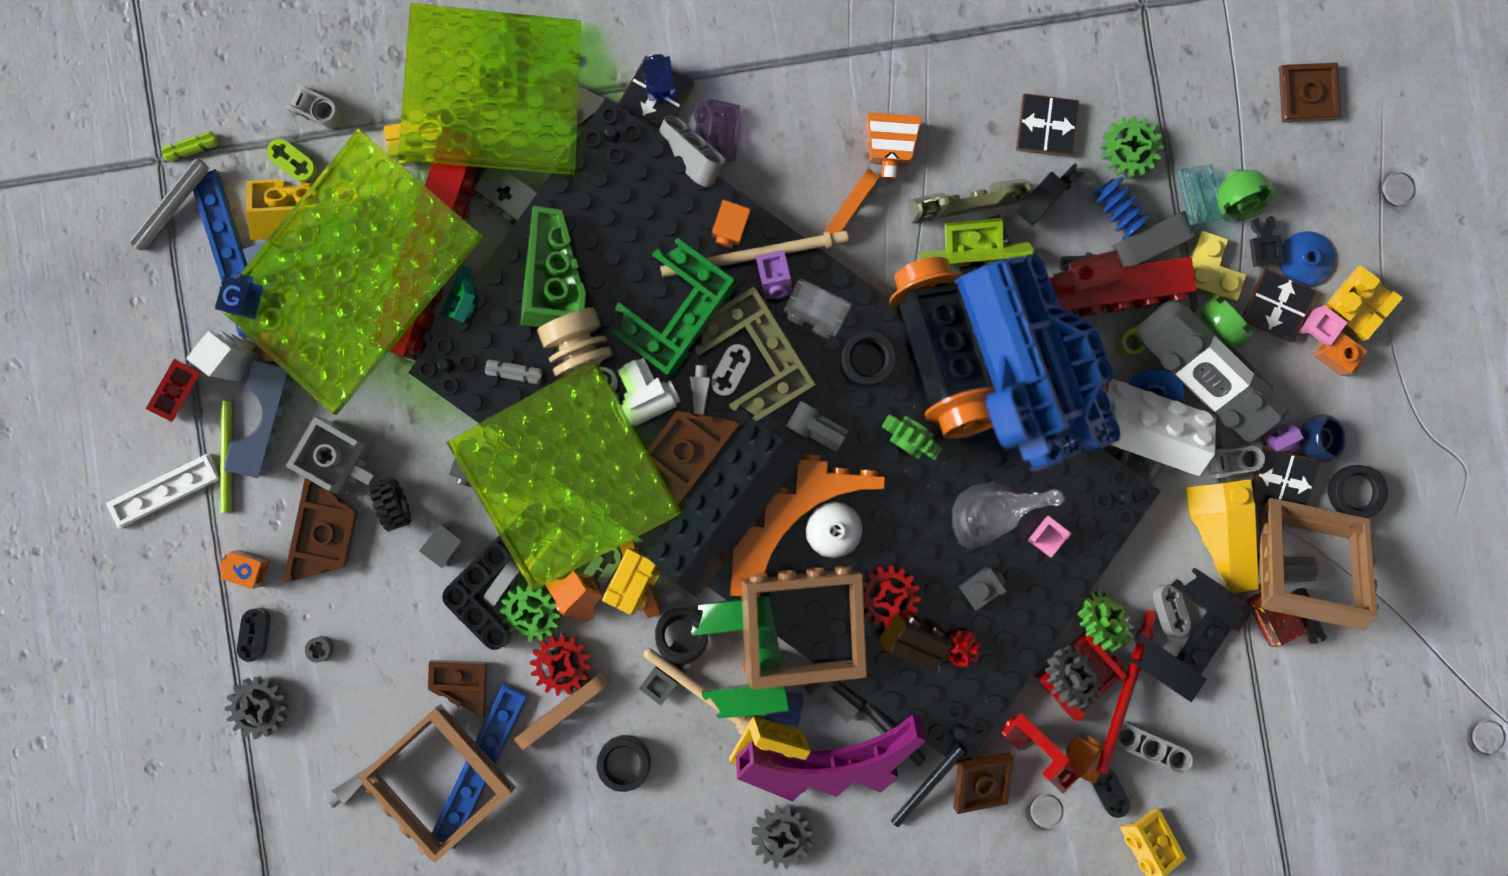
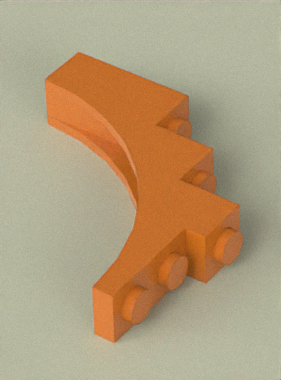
(811, 488)

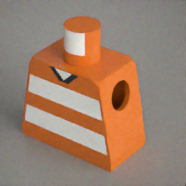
(891, 141)

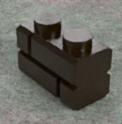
(916, 642)

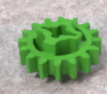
(1134, 134)
(912, 437)
(531, 612)
(1105, 621)

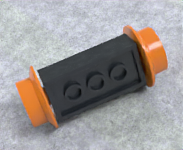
(944, 347)

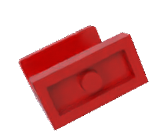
(1109, 667)
(1061, 771)

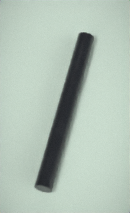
(929, 784)

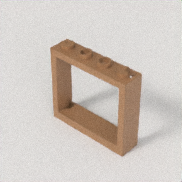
(1355, 528)
(809, 673)
(409, 823)

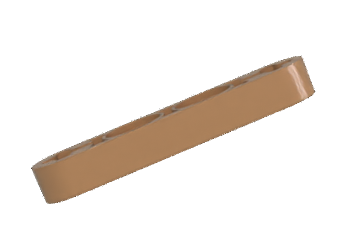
(561, 711)

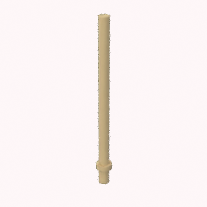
(825, 240)

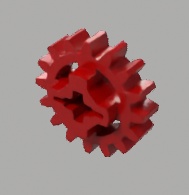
(905, 591)
(572, 670)

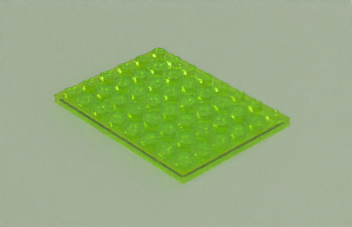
(352, 270)

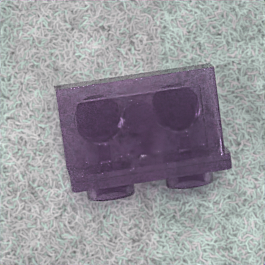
(718, 125)

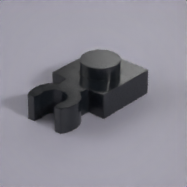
(1266, 248)

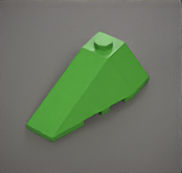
(551, 272)

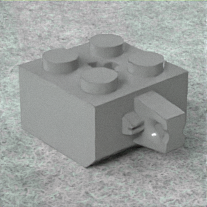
(347, 452)

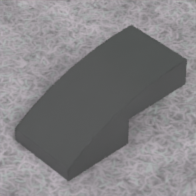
(659, 684)

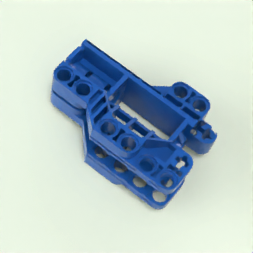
(1045, 381)

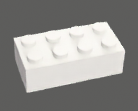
(1162, 428)

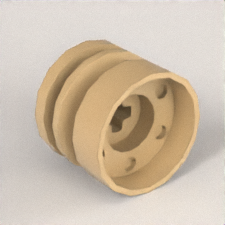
(573, 338)

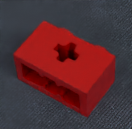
(173, 390)

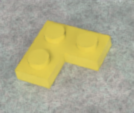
(1208, 273)

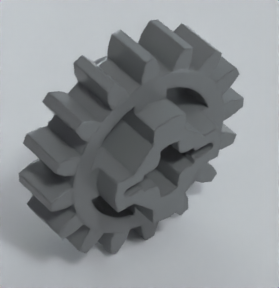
(1074, 677)
(252, 696)
(792, 838)

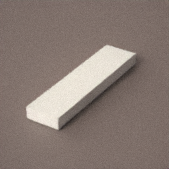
(164, 491)

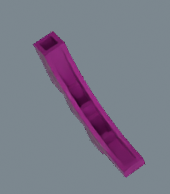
(833, 770)

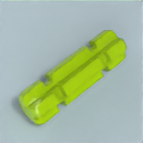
(189, 146)

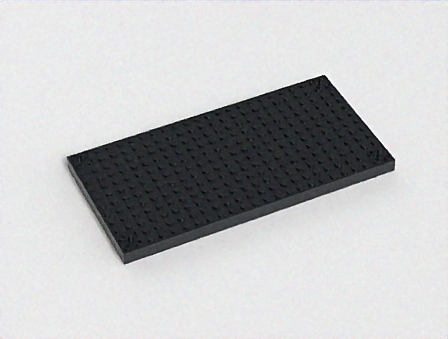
(638, 199)

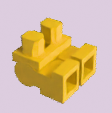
(1362, 303)

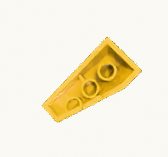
(269, 204)
(1228, 529)

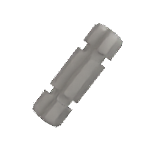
(513, 371)

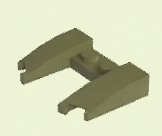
(941, 205)
(790, 372)

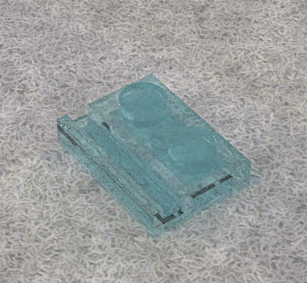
(1199, 194)

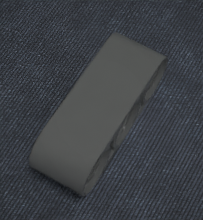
(1155, 240)

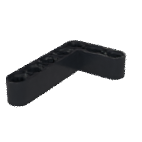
(473, 600)

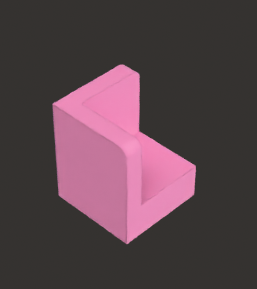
(1323, 325)
(1049, 536)

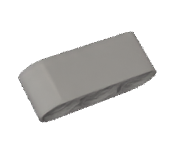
(701, 159)
(1162, 753)

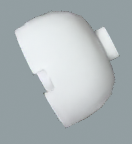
(819, 525)

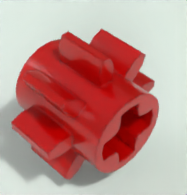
(964, 648)

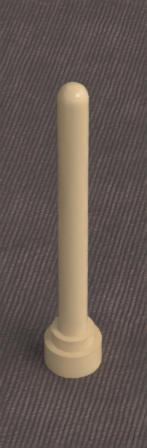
(690, 684)

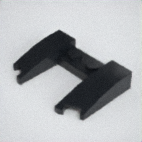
(1222, 614)

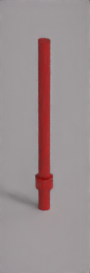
(1125, 695)

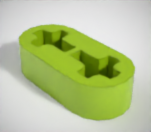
(288, 165)

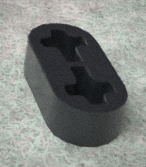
(247, 633)
(1117, 790)

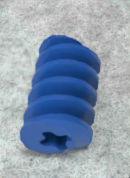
(1121, 206)

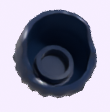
(1323, 438)

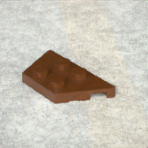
(687, 448)
(320, 533)

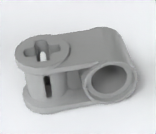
(312, 106)
(1229, 461)

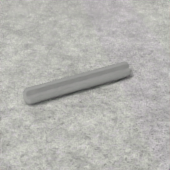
(169, 204)

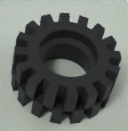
(390, 504)

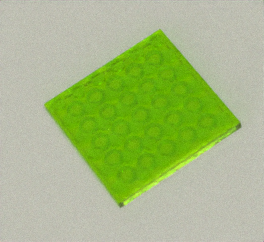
(490, 89)
(563, 476)

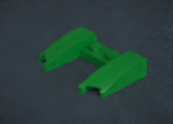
(710, 290)
(741, 699)

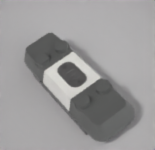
(1212, 369)

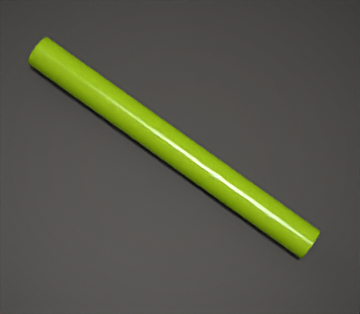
(225, 438)

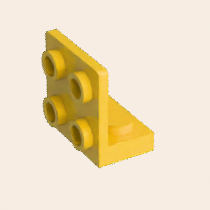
(773, 737)

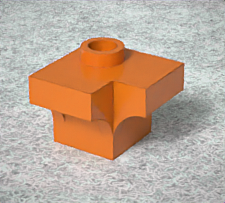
(575, 595)

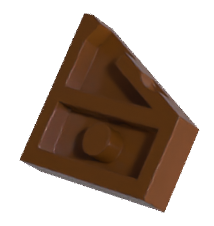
(460, 683)

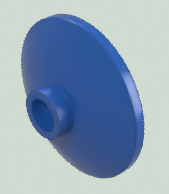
(1296, 263)
(1167, 382)

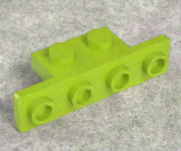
(977, 241)

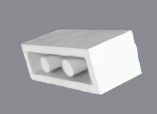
(223, 356)

